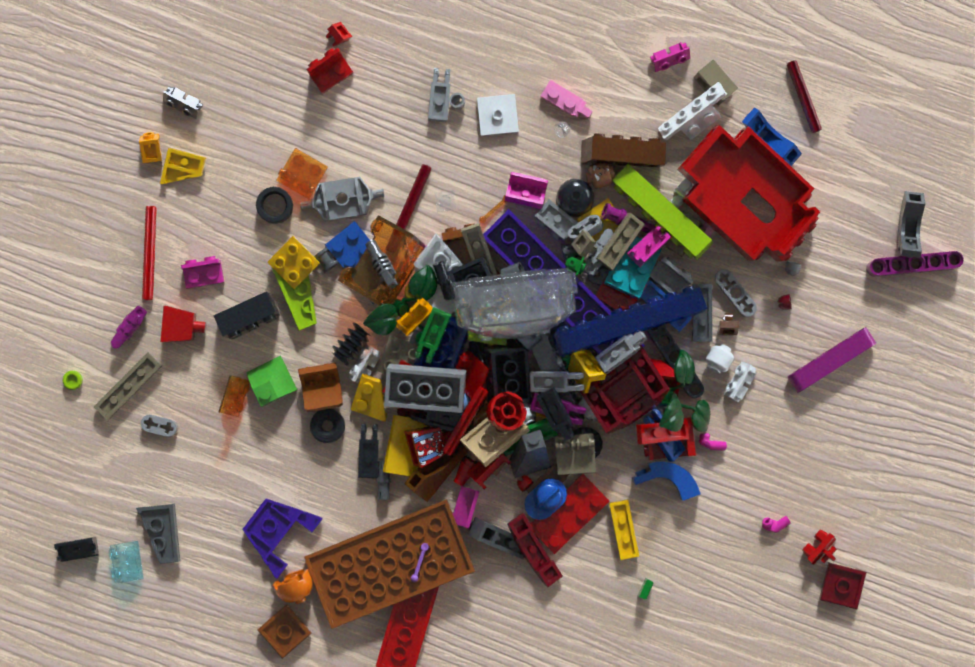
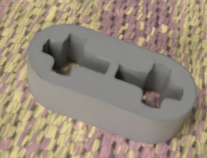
(586, 225)
(158, 430)

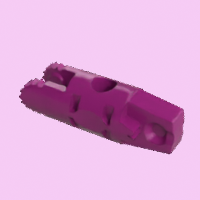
(128, 326)

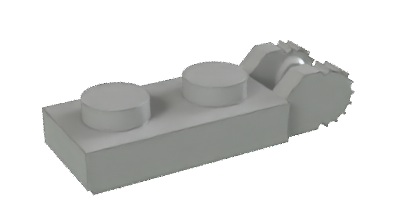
(439, 97)
(544, 380)

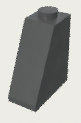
(529, 455)

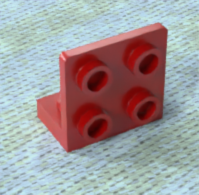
(329, 70)

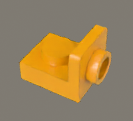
(150, 147)

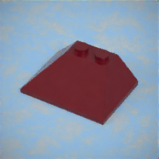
(626, 392)

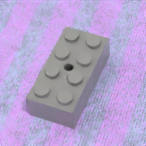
(406, 389)

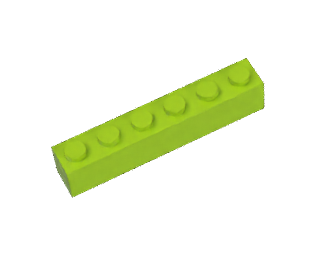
(662, 211)

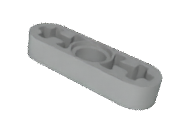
(740, 307)

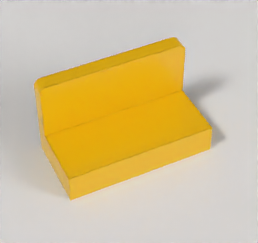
(586, 363)

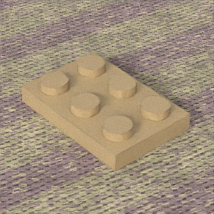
(488, 443)

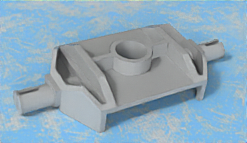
(357, 203)

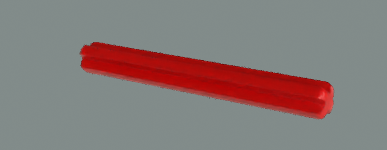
(149, 253)

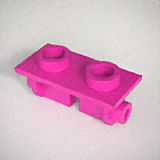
(678, 54)

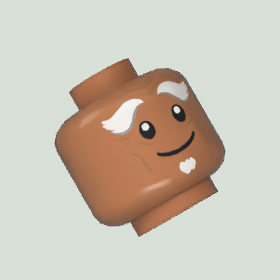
(600, 175)

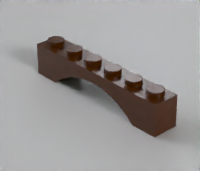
(428, 479)

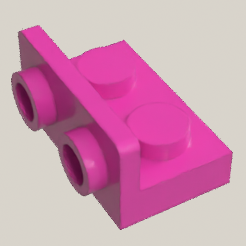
(202, 273)

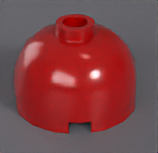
(506, 411)

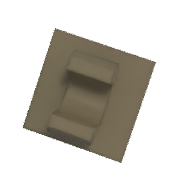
(584, 244)

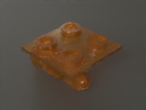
(301, 173)
(234, 396)

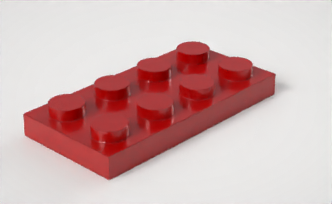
(581, 505)

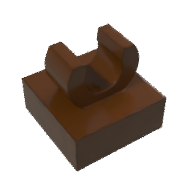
(728, 326)

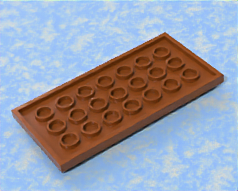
(378, 564)

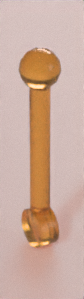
(482, 219)

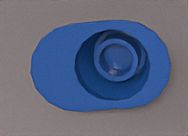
(545, 499)

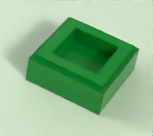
(645, 589)

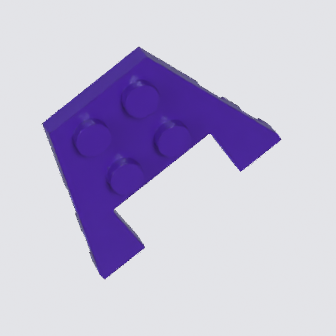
(269, 527)

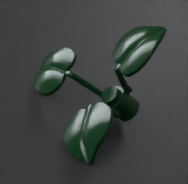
(383, 320)
(673, 415)

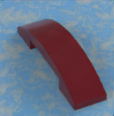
(533, 550)

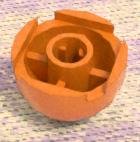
(294, 586)

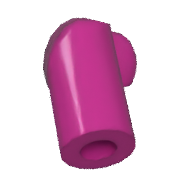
(712, 445)
(775, 526)

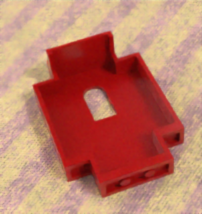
(723, 174)

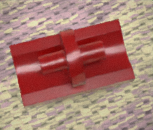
(815, 554)

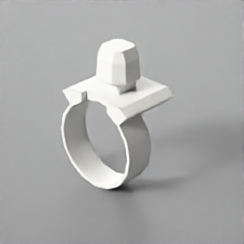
(680, 190)

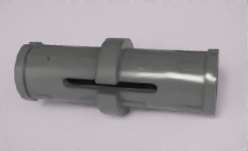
(383, 482)

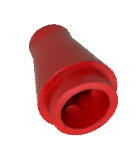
(462, 474)

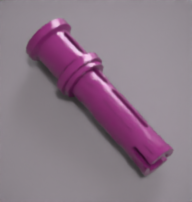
(617, 215)

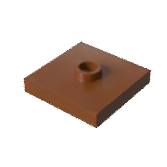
(284, 631)

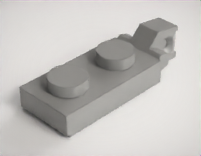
(620, 351)

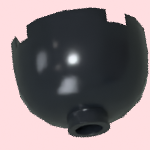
(575, 197)

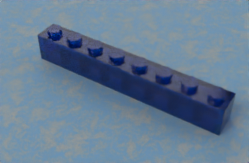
(630, 321)

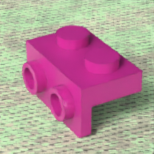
(526, 190)

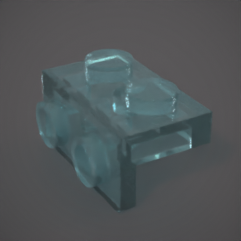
(126, 562)

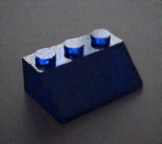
(449, 348)

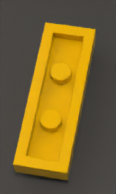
(624, 529)

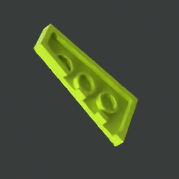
(298, 301)

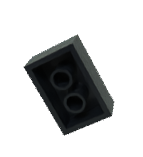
(247, 315)
(507, 370)

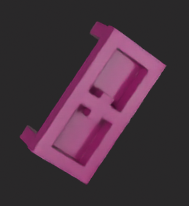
(648, 246)

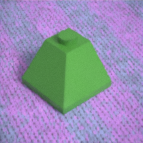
(271, 381)

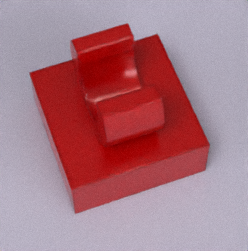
(339, 33)

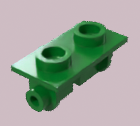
(575, 265)

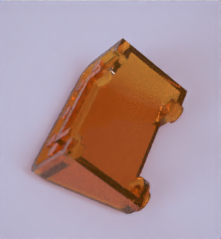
(402, 251)

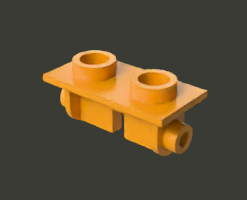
(414, 317)

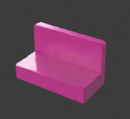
(465, 506)

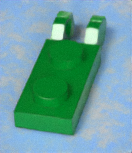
(433, 333)

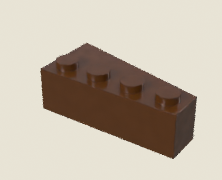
(623, 151)

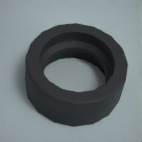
(274, 219)

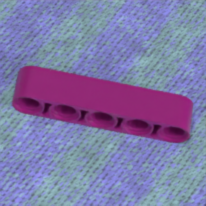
(924, 264)
(831, 360)

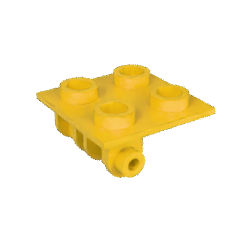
(293, 262)

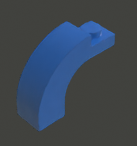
(775, 140)
(679, 476)

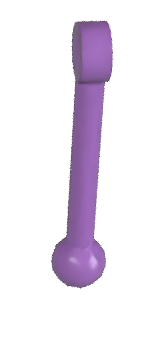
(414, 578)

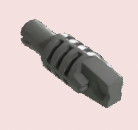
(381, 264)

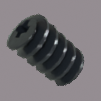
(351, 343)

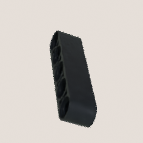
(665, 352)

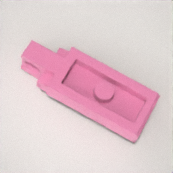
(565, 100)

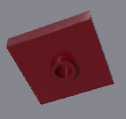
(842, 585)

